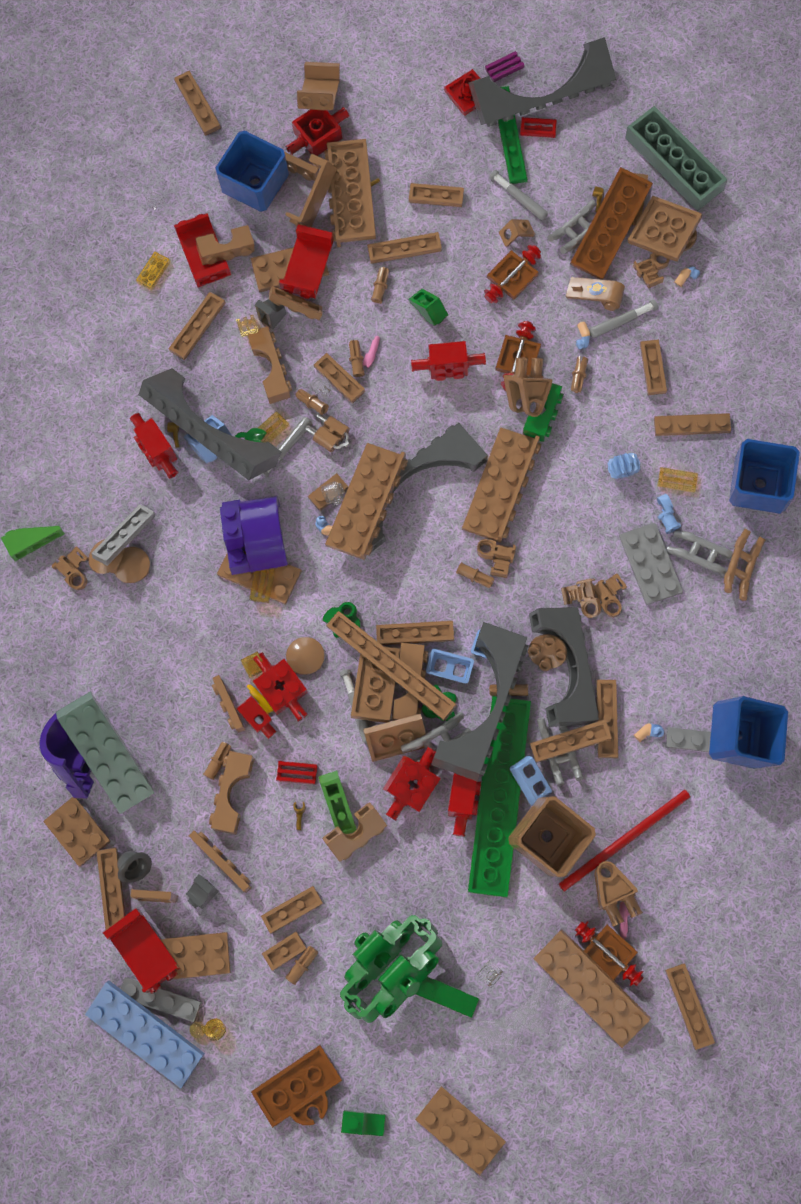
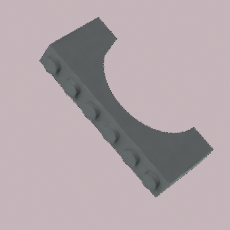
(579, 702)

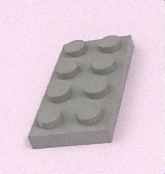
(650, 563)

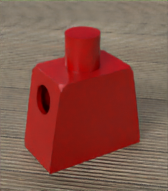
(250, 710)

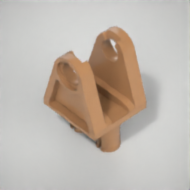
(527, 387)
(613, 890)

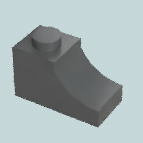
(270, 313)
(201, 892)

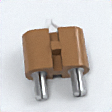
(330, 433)

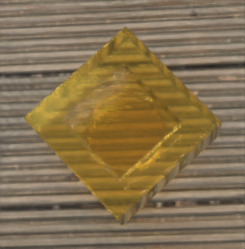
(250, 665)

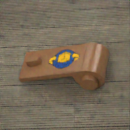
(606, 291)

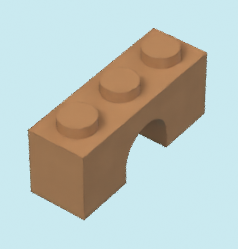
(212, 251)
(369, 825)

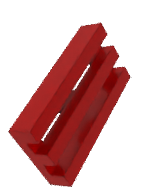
(538, 130)
(296, 772)

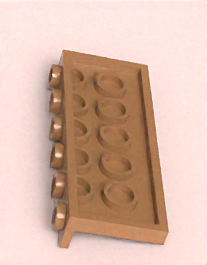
(350, 191)
(501, 485)
(366, 501)

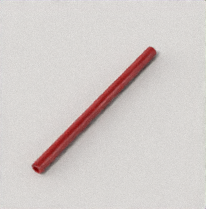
(624, 840)

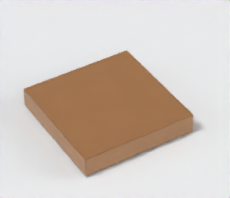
(154, 896)

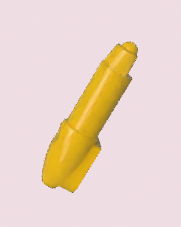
(260, 699)

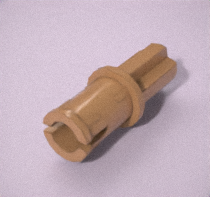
(380, 285)
(356, 358)
(579, 374)
(312, 401)
(475, 575)
(519, 690)
(217, 760)
(301, 965)

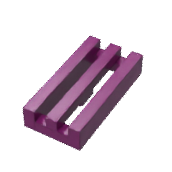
(502, 64)

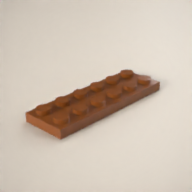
(611, 223)

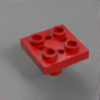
(460, 88)

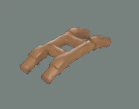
(750, 558)

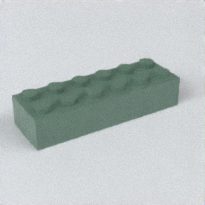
(675, 158)
(105, 752)

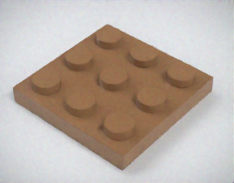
(664, 228)

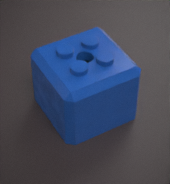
(252, 159)
(769, 462)
(748, 732)

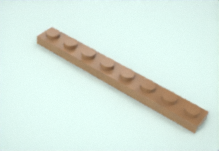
(391, 666)

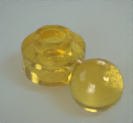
(198, 1029)

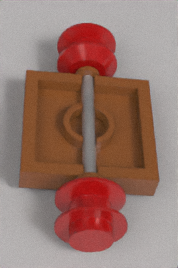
(512, 274)
(517, 347)
(610, 952)

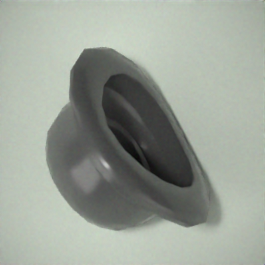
(133, 866)

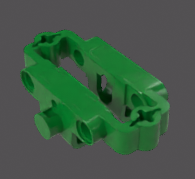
(401, 978)

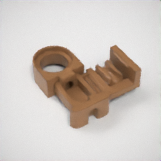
(650, 271)
(501, 554)
(71, 565)
(607, 591)
(582, 592)

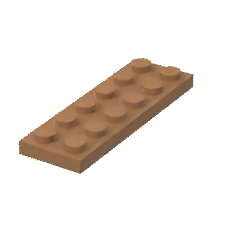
(592, 988)

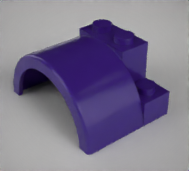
(255, 529)
(65, 759)

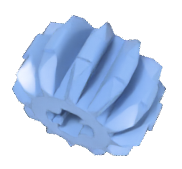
(623, 465)

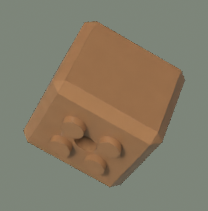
(568, 836)

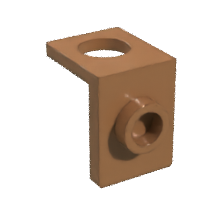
(518, 228)

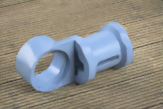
(667, 516)

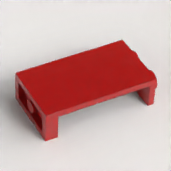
(187, 233)
(307, 262)
(142, 951)

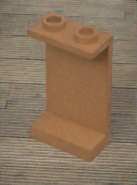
(319, 86)
(316, 194)

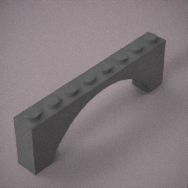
(592, 71)
(451, 449)
(244, 456)
(467, 753)

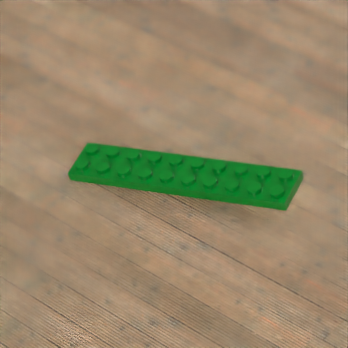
(499, 804)

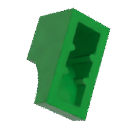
(429, 306)
(363, 1123)

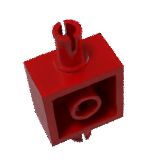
(316, 129)
(448, 361)
(154, 445)
(282, 674)
(411, 796)
(462, 802)

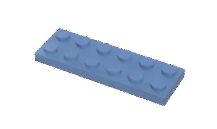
(144, 1034)

